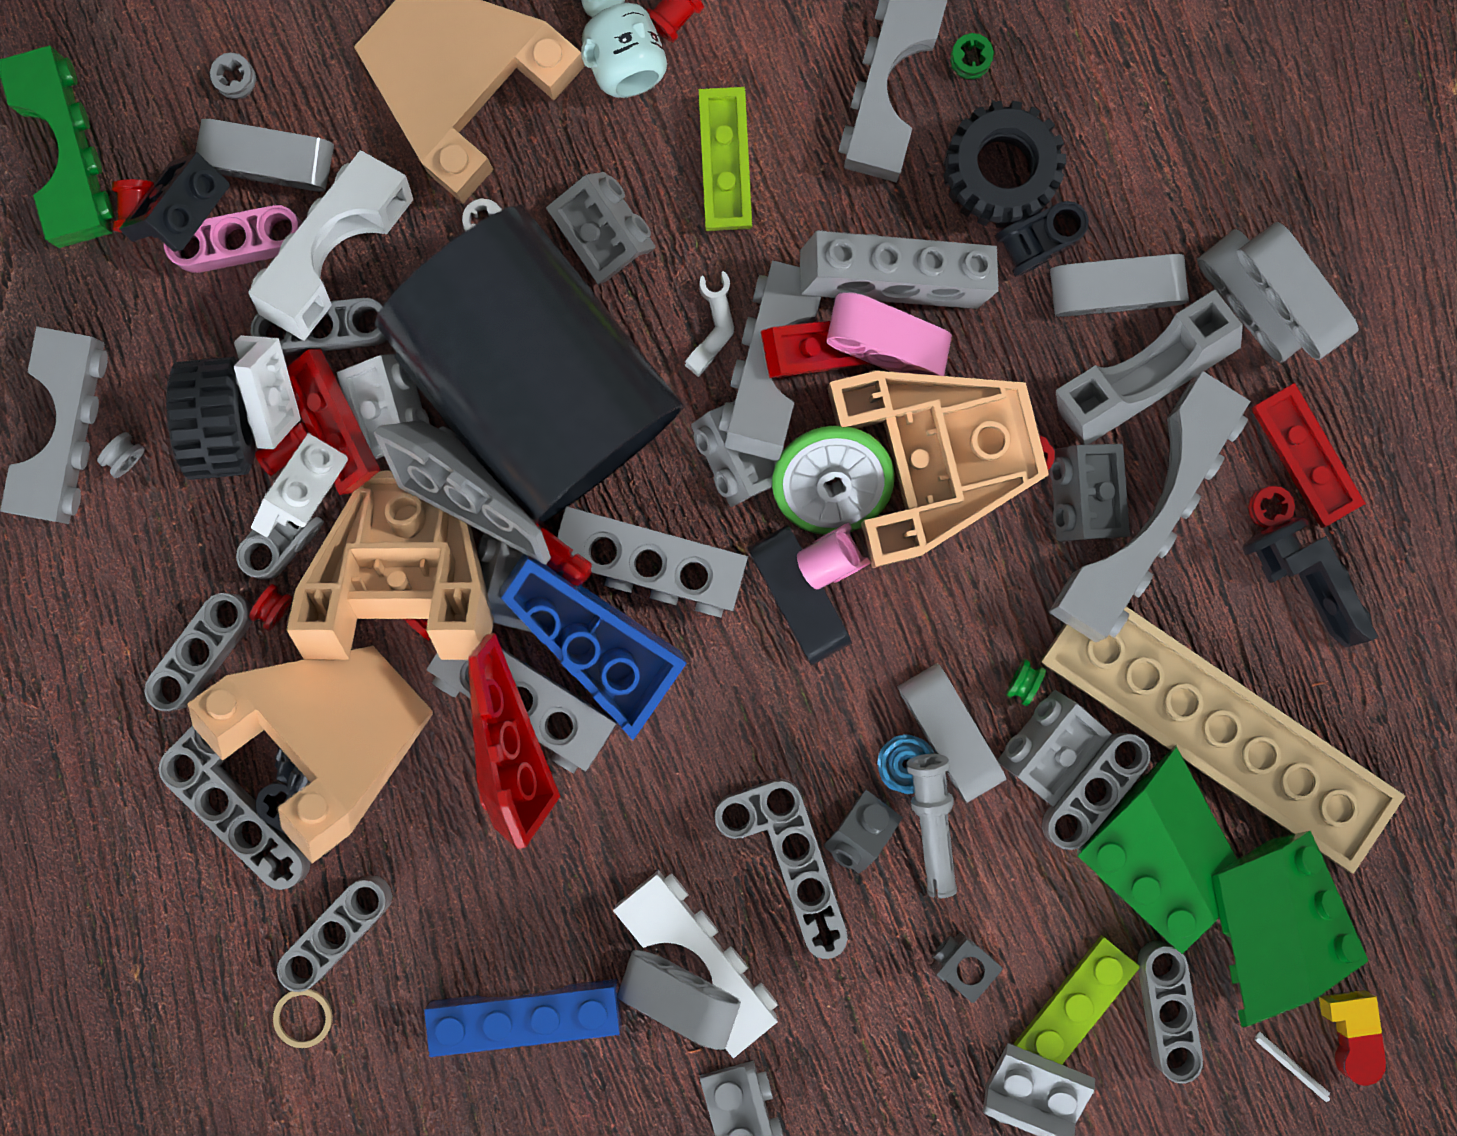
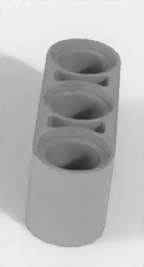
(265, 154)
(1119, 285)
(1238, 290)
(1297, 291)
(344, 334)
(178, 661)
(952, 732)
(1117, 782)
(316, 946)
(679, 999)
(1184, 1028)

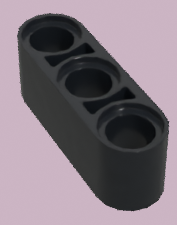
(803, 607)

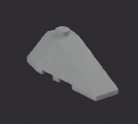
(446, 475)

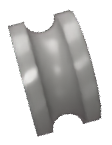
(236, 89)
(120, 454)

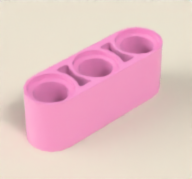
(257, 245)
(887, 336)

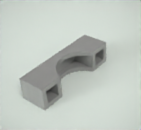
(879, 135)
(1113, 394)
(761, 412)
(48, 482)

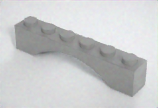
(1198, 429)

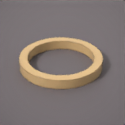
(296, 1043)

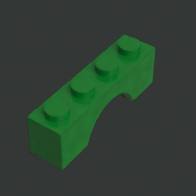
(71, 202)

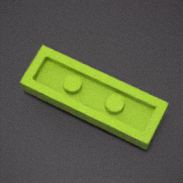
(725, 158)
(1078, 1002)

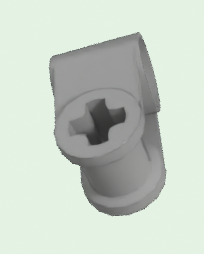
(283, 543)

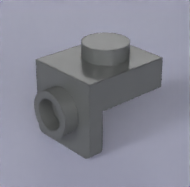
(863, 833)

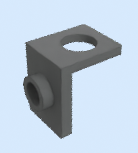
(951, 953)

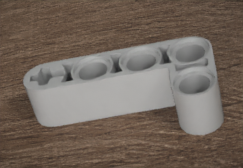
(240, 808)
(793, 869)

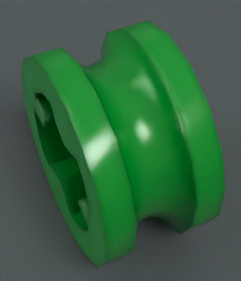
(971, 72)
(1025, 682)

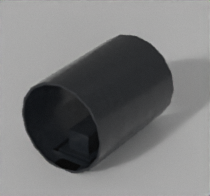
(526, 363)

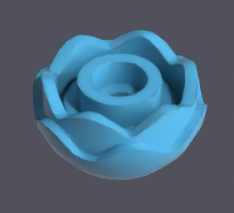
(891, 759)

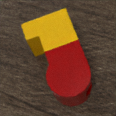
(1359, 1035)

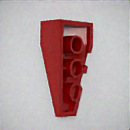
(510, 764)

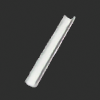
(1292, 1066)

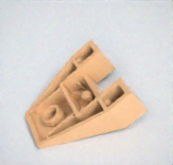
(445, 62)
(953, 447)
(392, 562)
(334, 720)

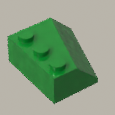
(1162, 852)
(1284, 927)

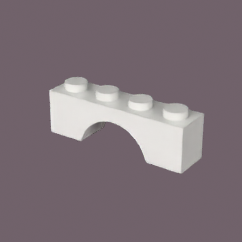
(362, 200)
(658, 914)

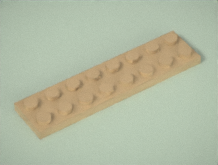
(1230, 735)

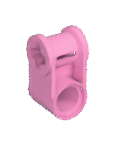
(831, 558)

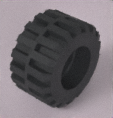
(1016, 128)
(208, 419)

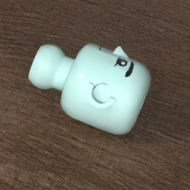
(622, 48)

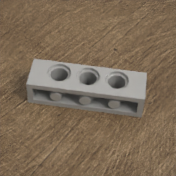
(899, 269)
(724, 568)
(590, 724)

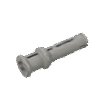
(932, 806)

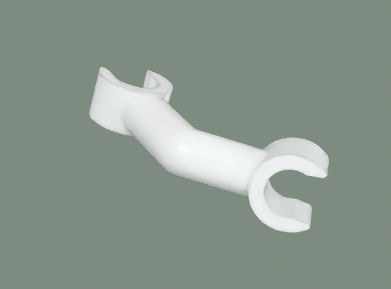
(723, 330)

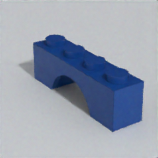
(523, 1020)

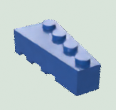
(598, 644)

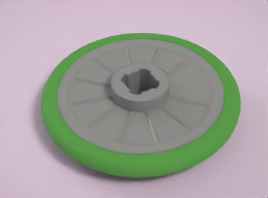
(820, 457)

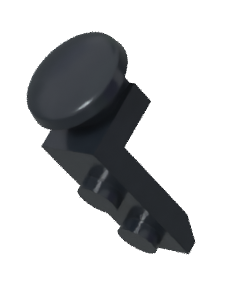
(1321, 574)

